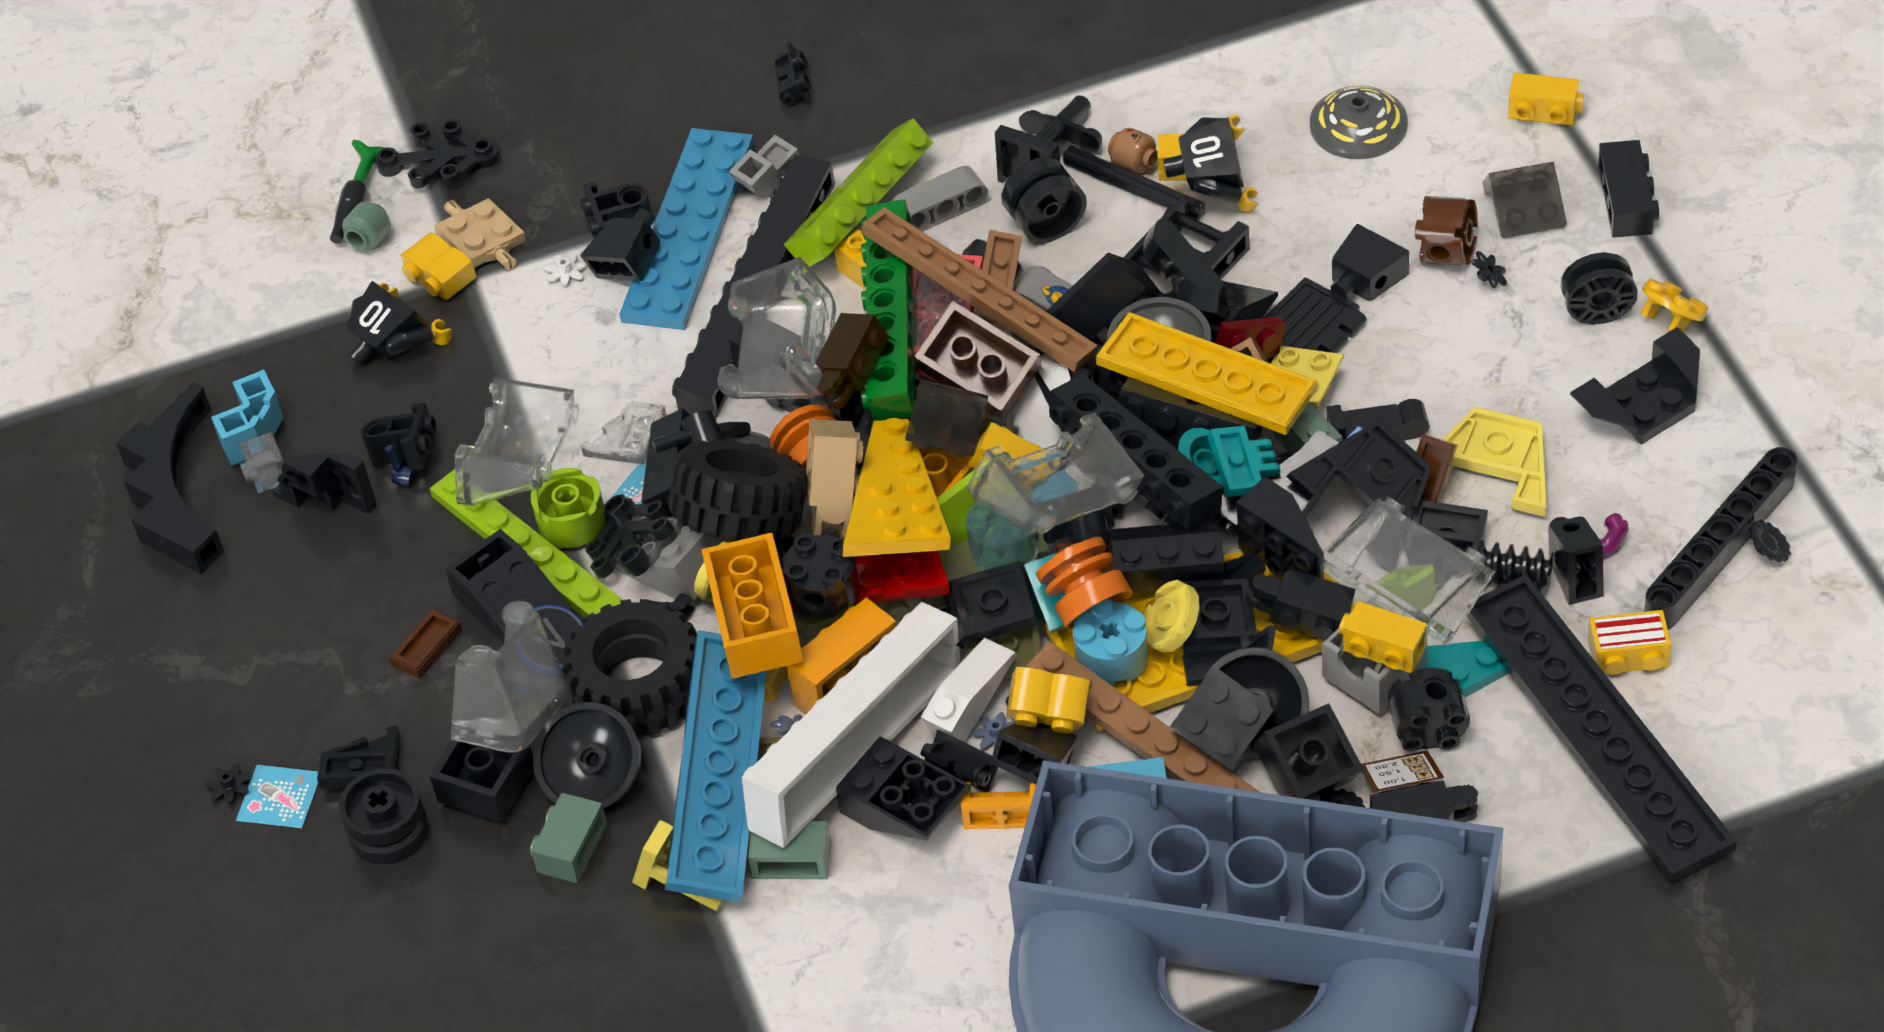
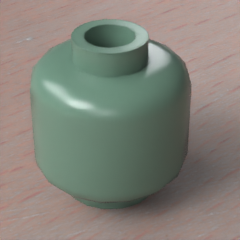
(366, 225)

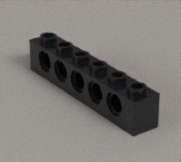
(1169, 478)

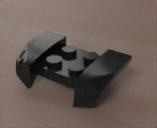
(1224, 619)

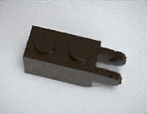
(849, 356)

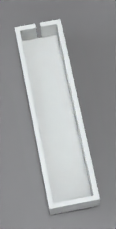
(871, 701)

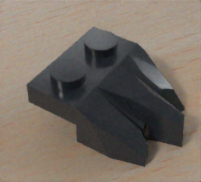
(1453, 523)

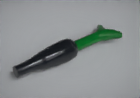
(354, 190)

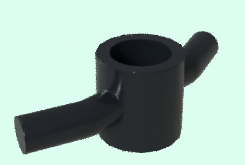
(700, 427)

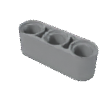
(944, 197)

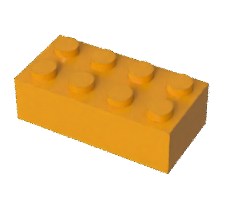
(752, 605)

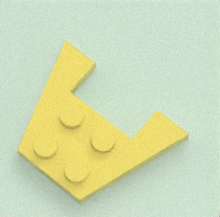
(1505, 449)

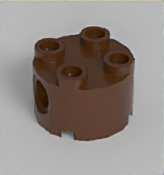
(1447, 230)

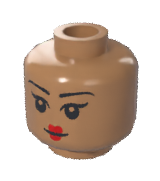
(1133, 150)

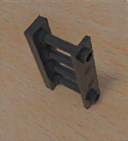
(1221, 258)

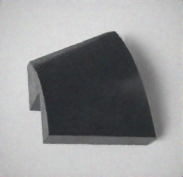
(326, 481)

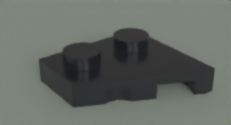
(346, 763)

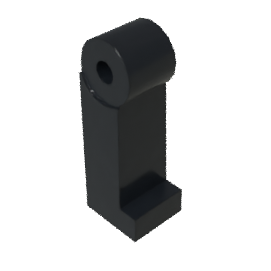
(1405, 419)

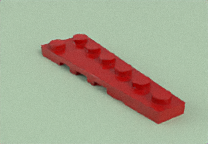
(898, 577)

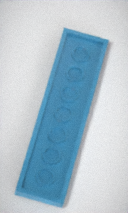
(687, 229)
(717, 749)

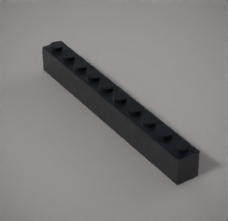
(800, 193)

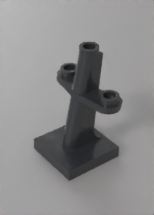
(1052, 132)

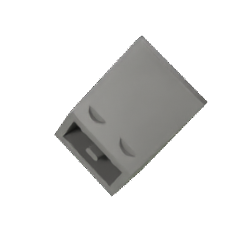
(672, 560)

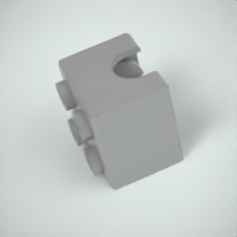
(1361, 677)

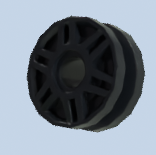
(1599, 288)

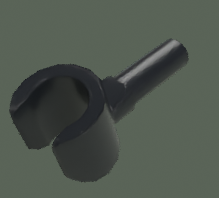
(680, 604)

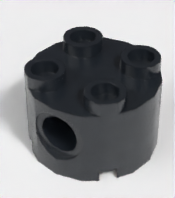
(819, 576)
(1429, 710)

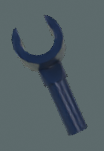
(401, 473)

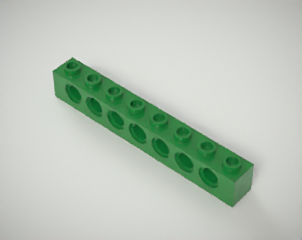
(891, 299)

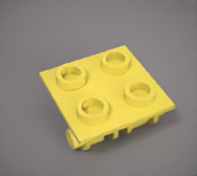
(1312, 364)

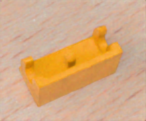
(996, 809)

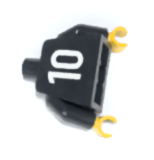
(1212, 161)
(389, 325)

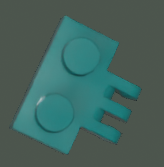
(1241, 461)

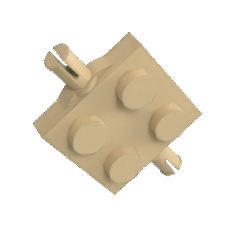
(481, 232)

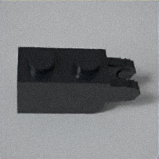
(1301, 602)
(1430, 800)

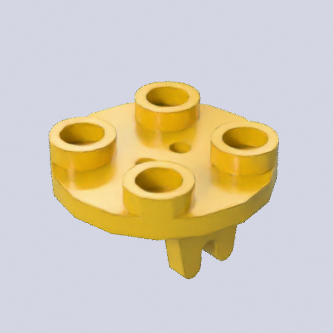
(1669, 296)

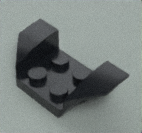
(1651, 395)
(993, 603)

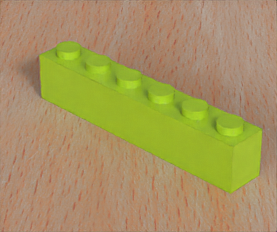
(863, 187)

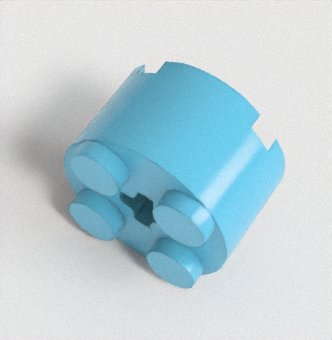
(1112, 641)

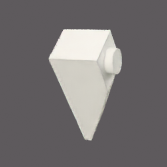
(968, 690)

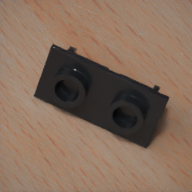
(792, 76)
(961, 760)

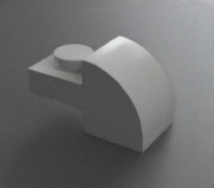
(763, 170)

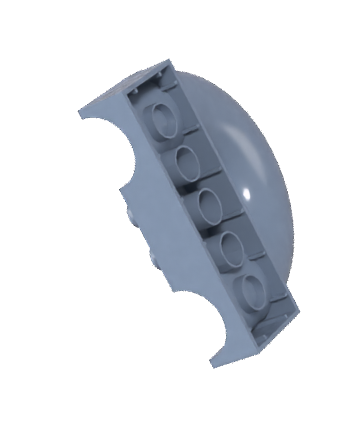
(1246, 882)

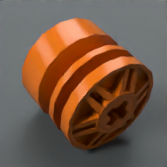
(791, 433)
(1081, 577)

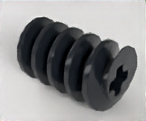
(1513, 566)

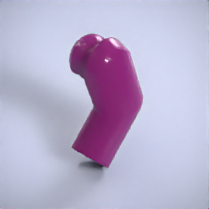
(1617, 532)

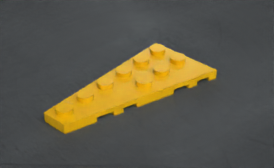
(894, 499)

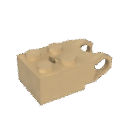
(832, 474)

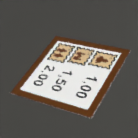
(1401, 771)

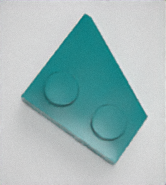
(1469, 661)

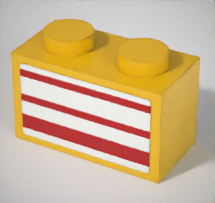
(1630, 642)

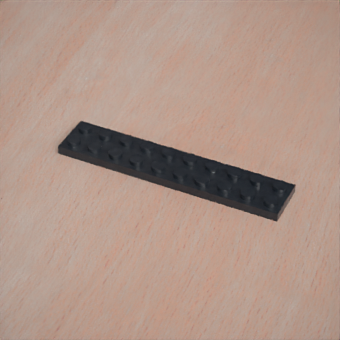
(1600, 729)

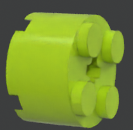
(569, 508)

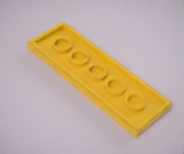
(1207, 373)

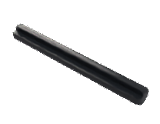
(1129, 180)

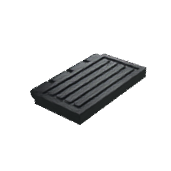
(1316, 318)

